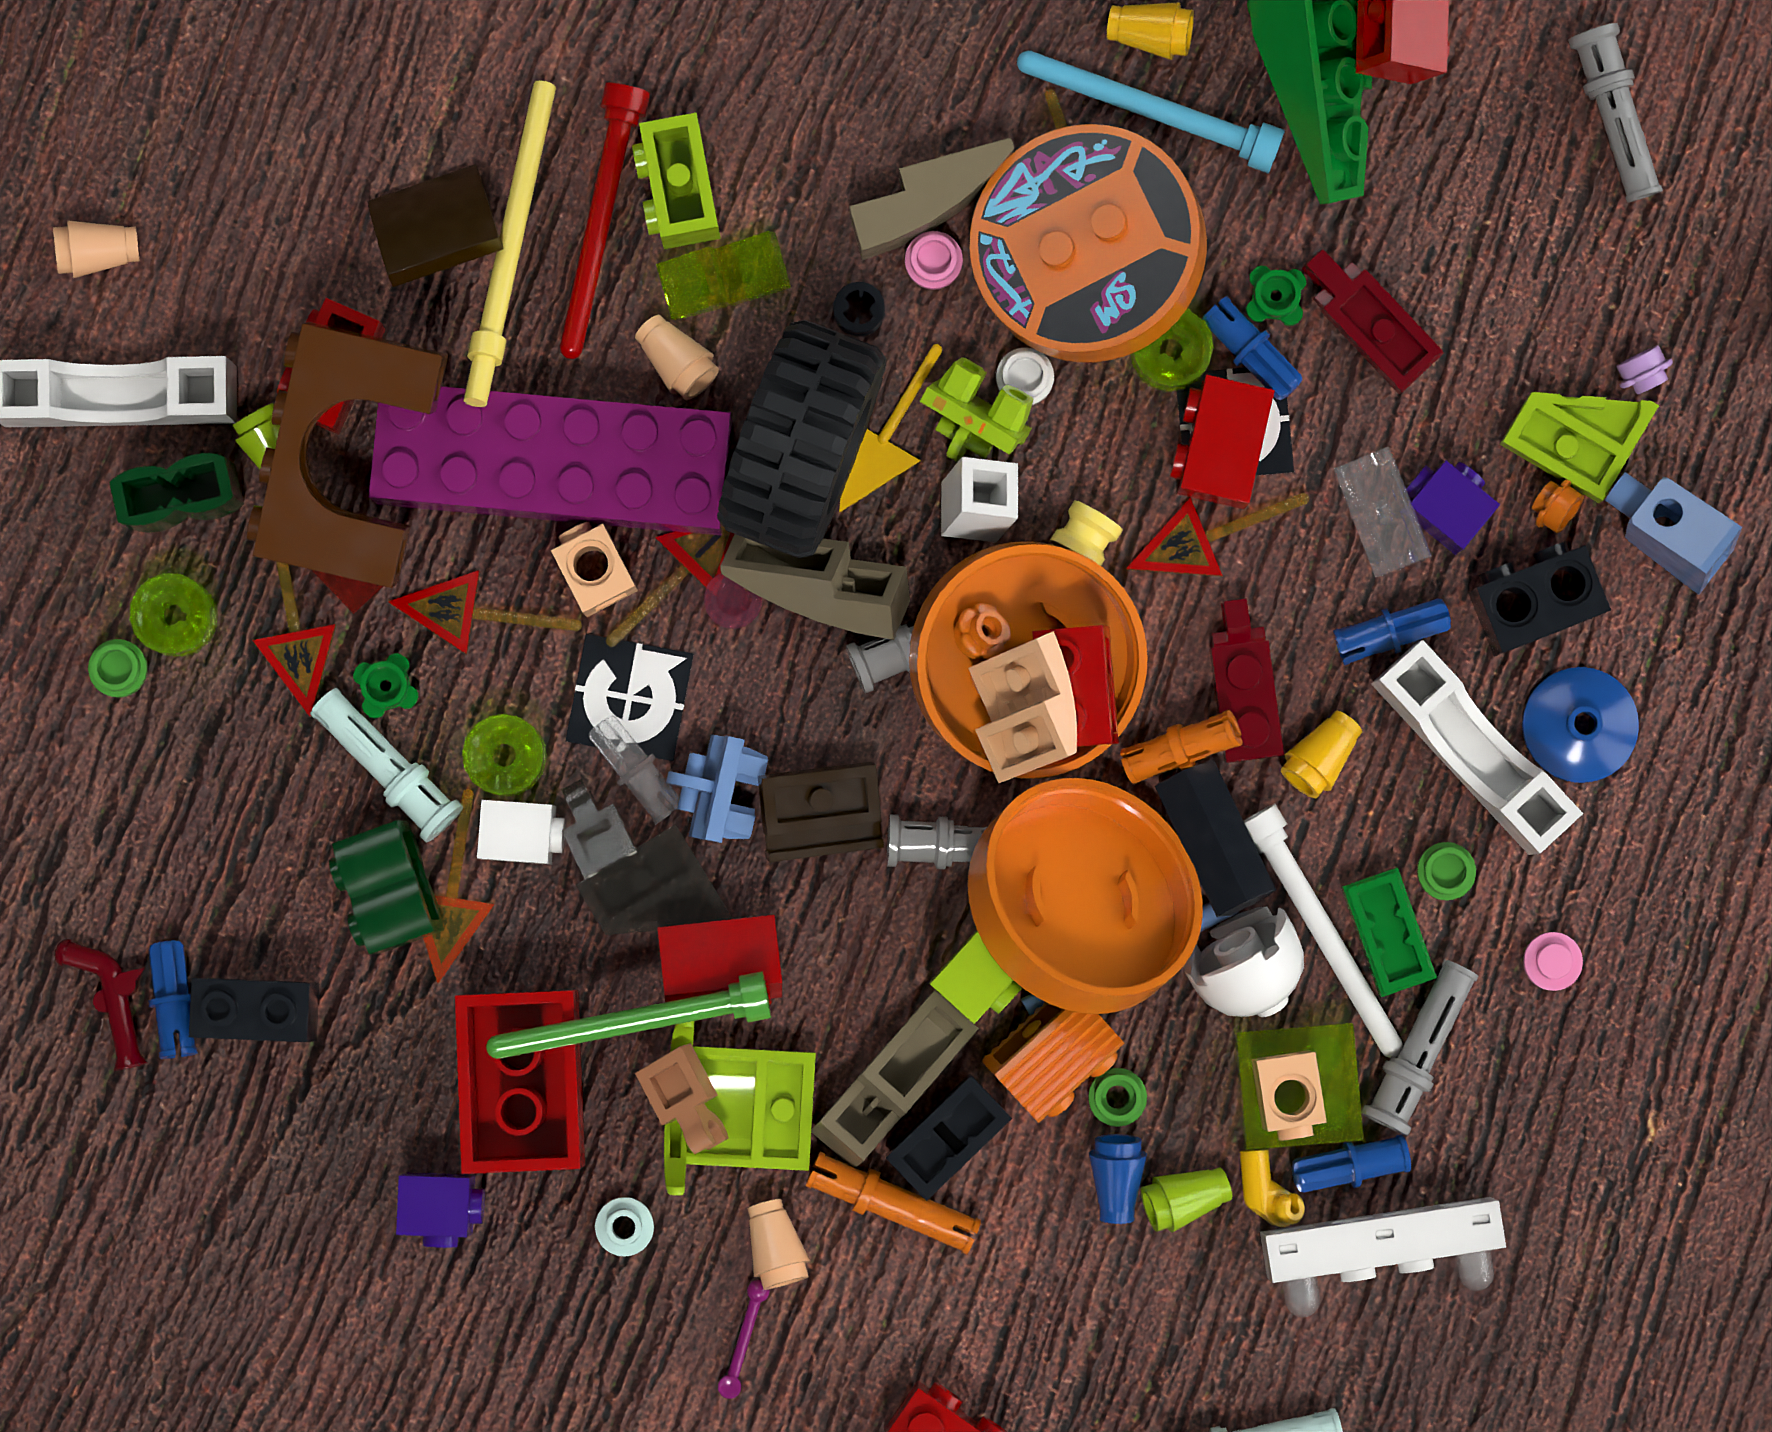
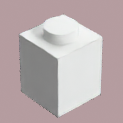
(979, 499)
(519, 832)

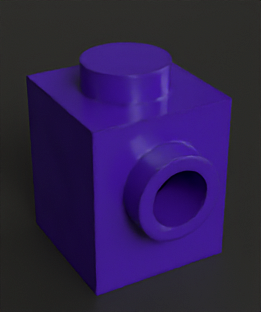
(1451, 503)
(438, 1207)

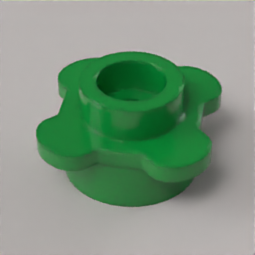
(1287, 283)
(370, 680)

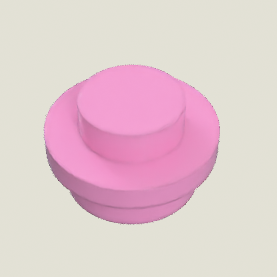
(933, 260)
(1552, 961)

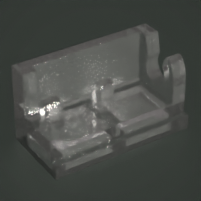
(1382, 512)

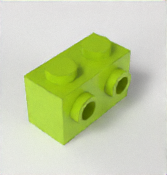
(679, 181)
(974, 981)

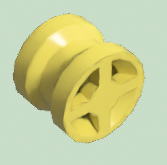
(1087, 532)

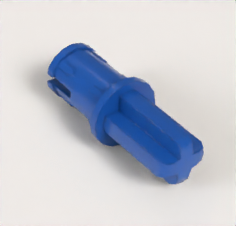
(1252, 348)
(1392, 630)
(171, 997)
(1351, 1164)

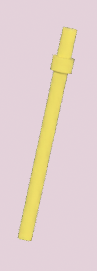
(488, 344)

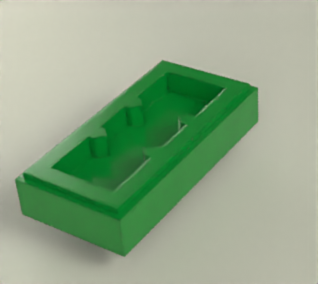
(1388, 932)

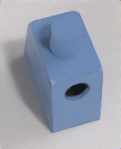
(1691, 547)

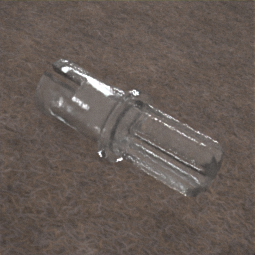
(634, 768)

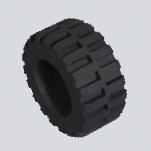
(801, 438)

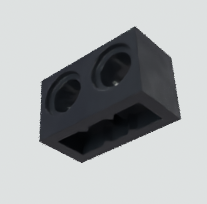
(1543, 610)
(254, 1009)
(948, 1137)

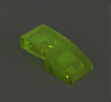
(723, 275)

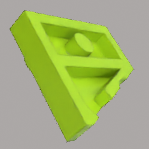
(1578, 437)

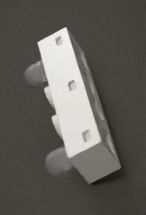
(1384, 1239)

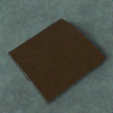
(434, 225)

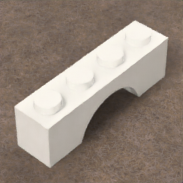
(118, 395)
(1454, 728)

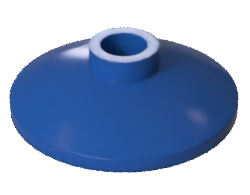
(1551, 730)

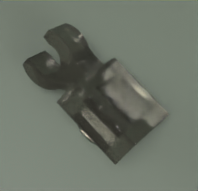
(599, 837)

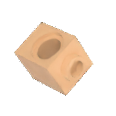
(608, 589)
(1269, 1074)

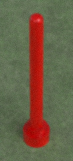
(623, 108)

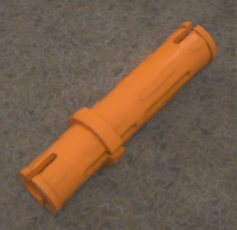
(892, 1202)

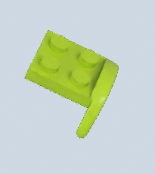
(760, 1101)

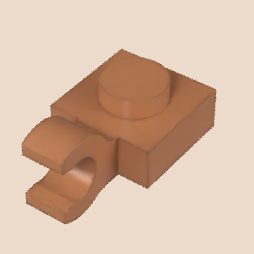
(677, 1091)

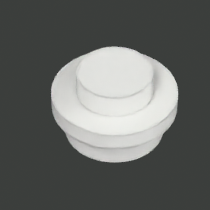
(1026, 371)

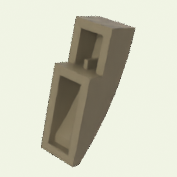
(928, 198)
(823, 586)
(894, 1080)

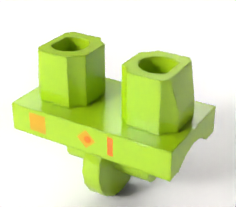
(971, 420)

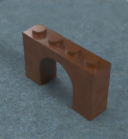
(296, 518)

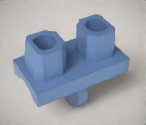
(710, 787)

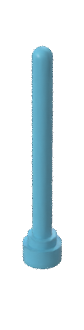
(1255, 143)

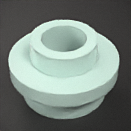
(643, 1226)

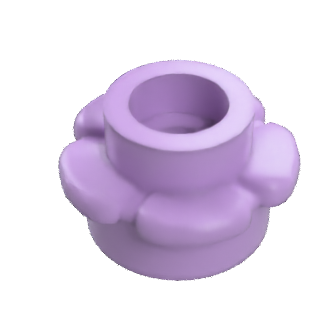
(1644, 370)

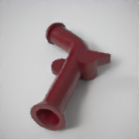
(111, 999)

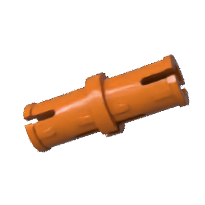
(1181, 746)

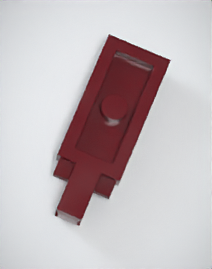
(1372, 321)
(1246, 684)

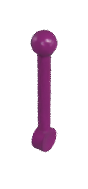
(730, 1384)

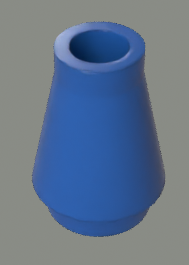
(1117, 1175)

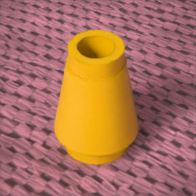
(1154, 28)
(1320, 756)

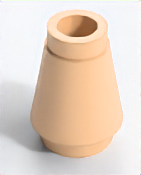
(93, 247)
(677, 358)
(775, 1245)

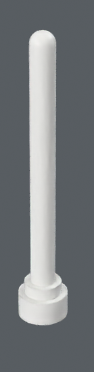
(1269, 837)

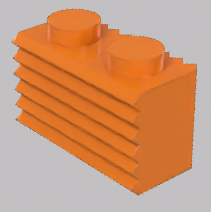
(1052, 1057)

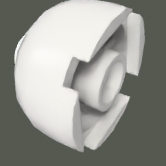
(1249, 965)

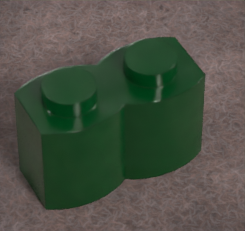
(161, 498)
(385, 887)

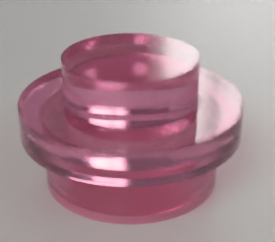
(730, 603)

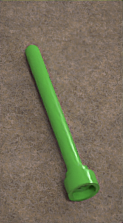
(743, 999)

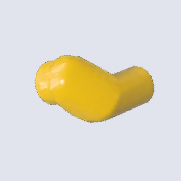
(1264, 1195)

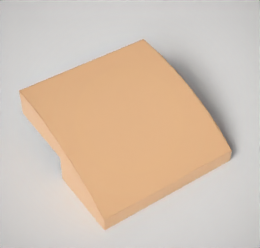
(1029, 708)

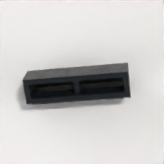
(1215, 838)

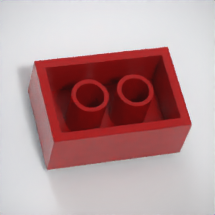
(520, 1107)

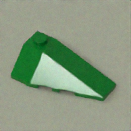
(1314, 75)

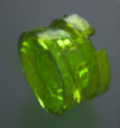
(1169, 375)
(181, 638)
(483, 744)

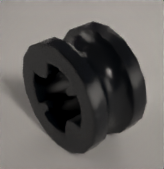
(876, 311)

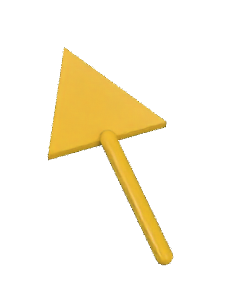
(879, 459)

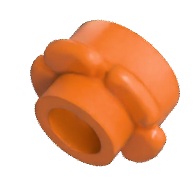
(1557, 505)
(969, 632)

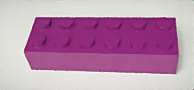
(555, 460)

